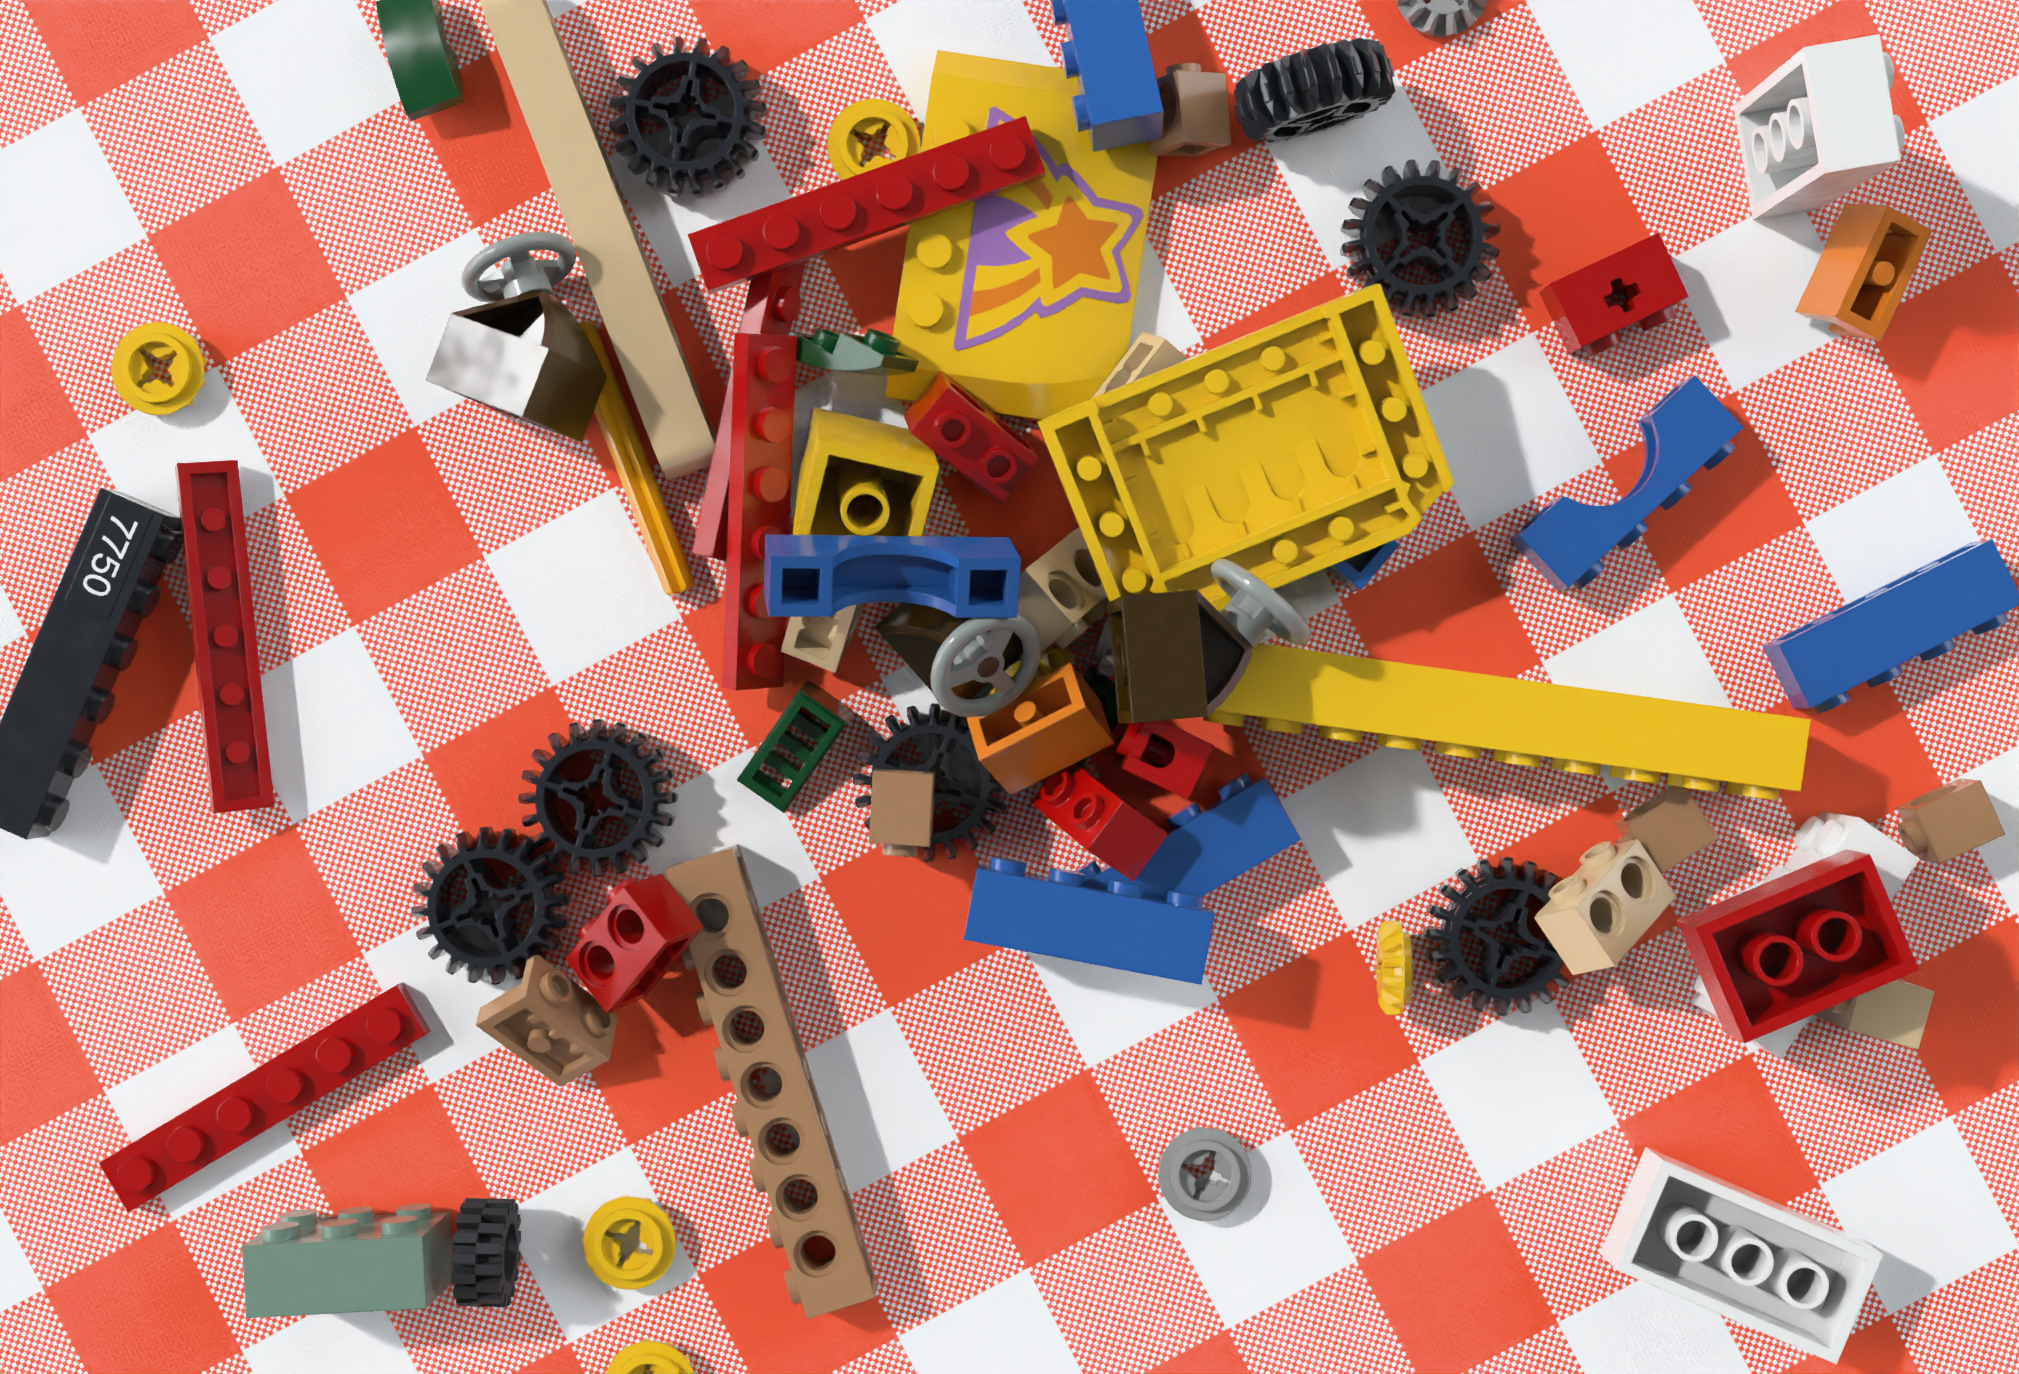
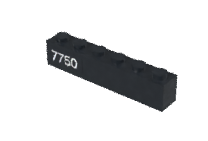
(79, 657)

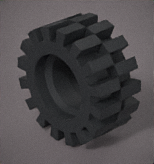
(486, 1252)

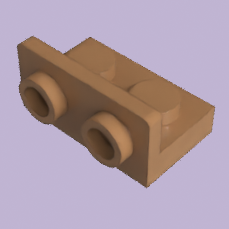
(551, 1023)

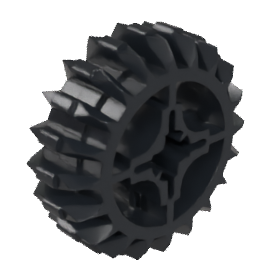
(693, 69)
(1314, 90)
(1455, 205)
(949, 735)
(588, 824)
(480, 880)
(1493, 959)

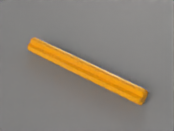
(638, 478)

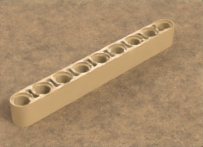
(603, 234)

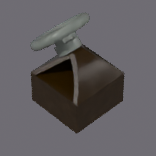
(523, 345)
(964, 655)
(1185, 656)

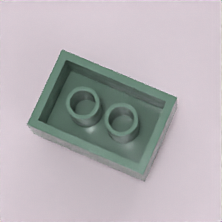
(348, 1262)

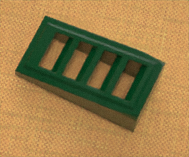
(823, 706)

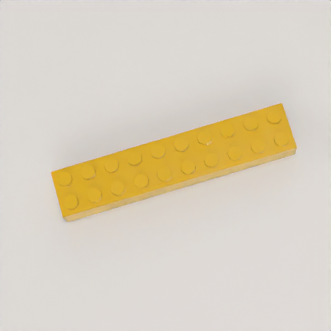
(1520, 721)

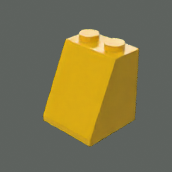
(862, 478)

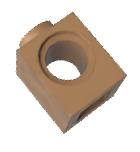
(1192, 112)
(902, 811)
(1948, 821)
(1667, 827)

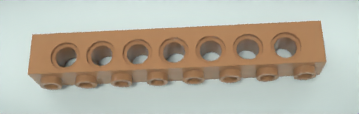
(816, 1283)

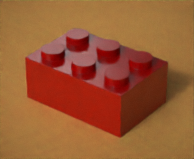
(1798, 945)

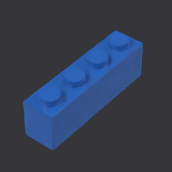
(1113, 71)
(1894, 625)
(1211, 843)
(1088, 922)

